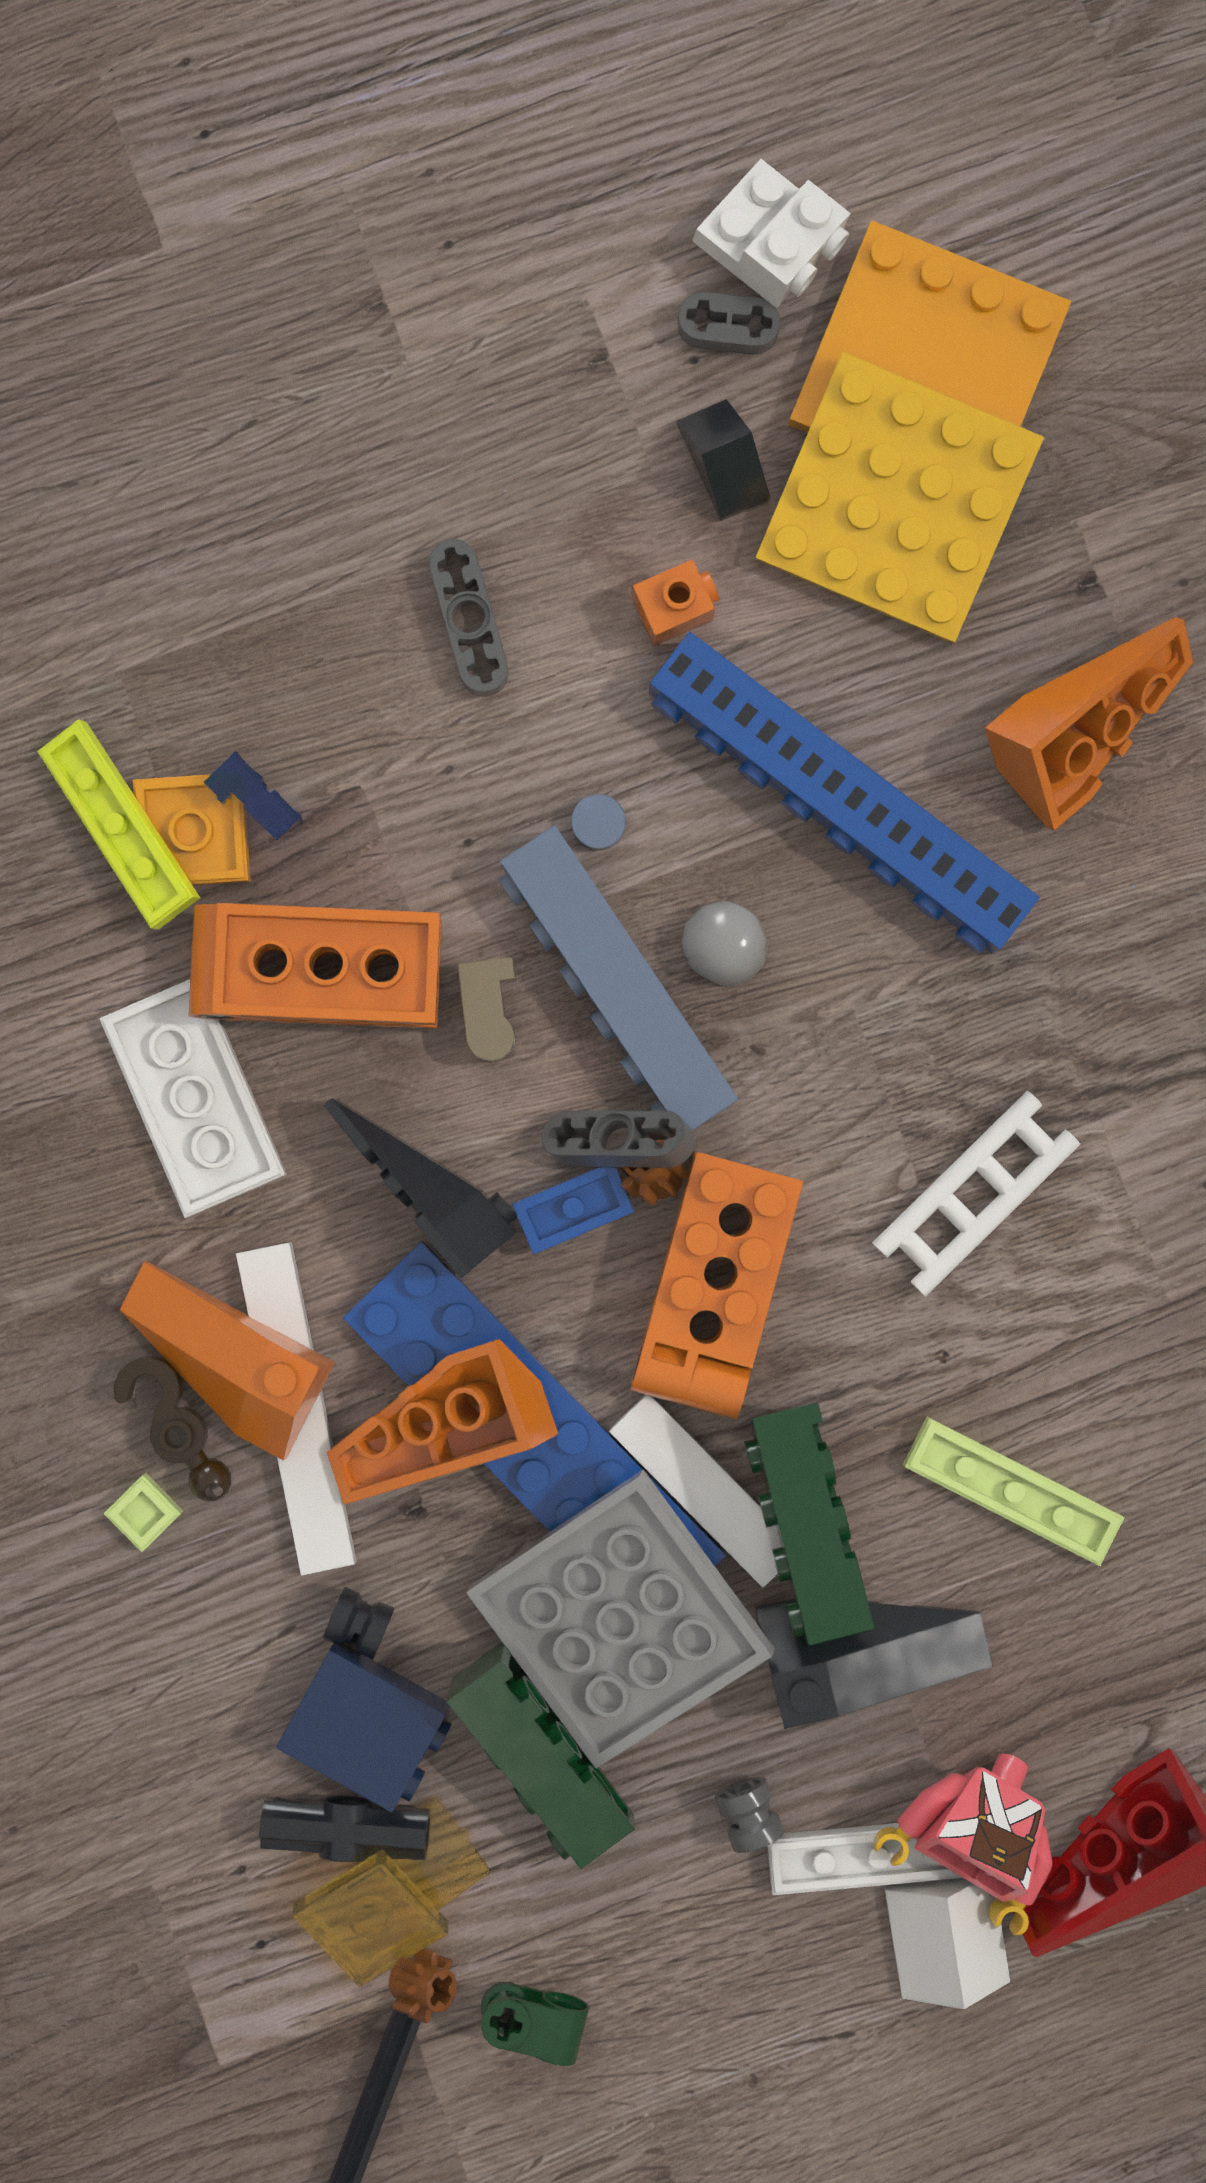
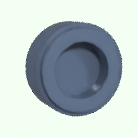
(598, 822)

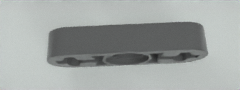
(444, 584)
(636, 1151)

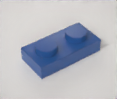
(572, 1208)

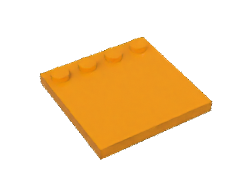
(938, 326)

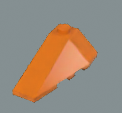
(1071, 727)
(237, 1365)
(453, 1418)

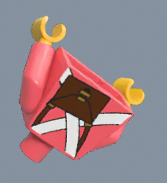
(982, 1832)

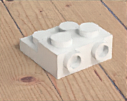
(773, 232)

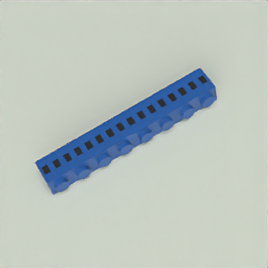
(840, 794)

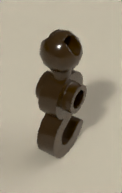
(176, 1431)

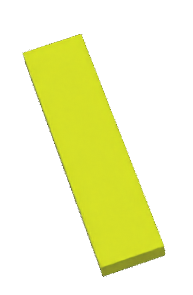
(118, 824)

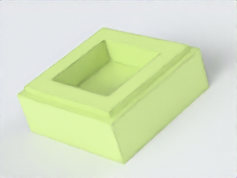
(143, 1512)

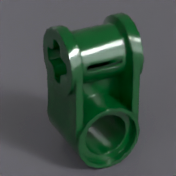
(542, 2023)

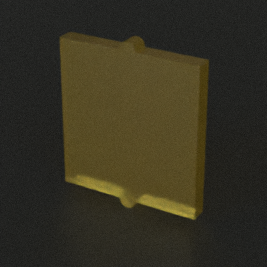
(450, 1862)

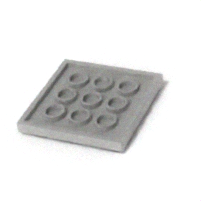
(620, 1619)

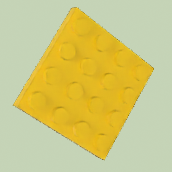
(899, 497)

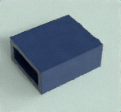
(366, 1727)

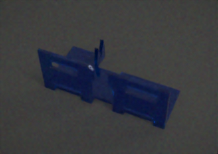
(249, 787)

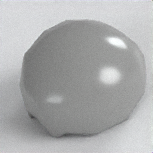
(725, 943)

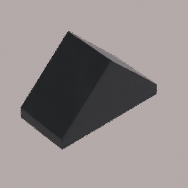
(725, 458)

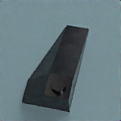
(449, 1208)
(900, 1656)

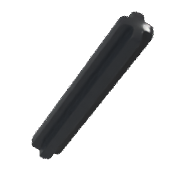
(375, 2099)

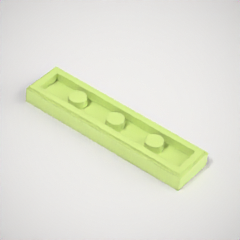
(1013, 1491)

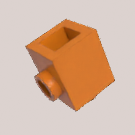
(675, 601)

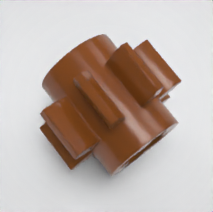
(654, 1182)
(422, 1985)

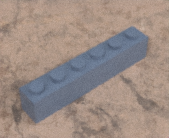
(615, 978)

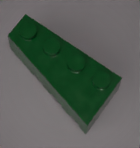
(809, 1525)
(539, 1757)

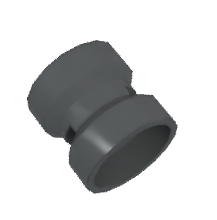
(748, 1812)

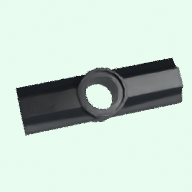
(344, 1828)

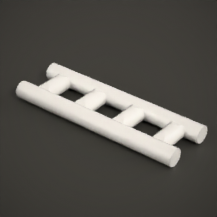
(976, 1228)

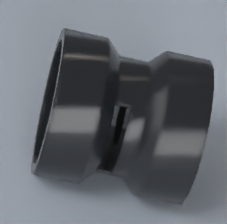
(358, 1623)

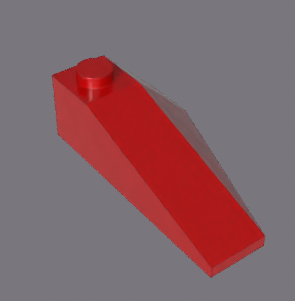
(1126, 1859)

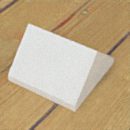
(945, 1942)

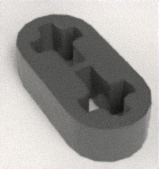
(731, 310)

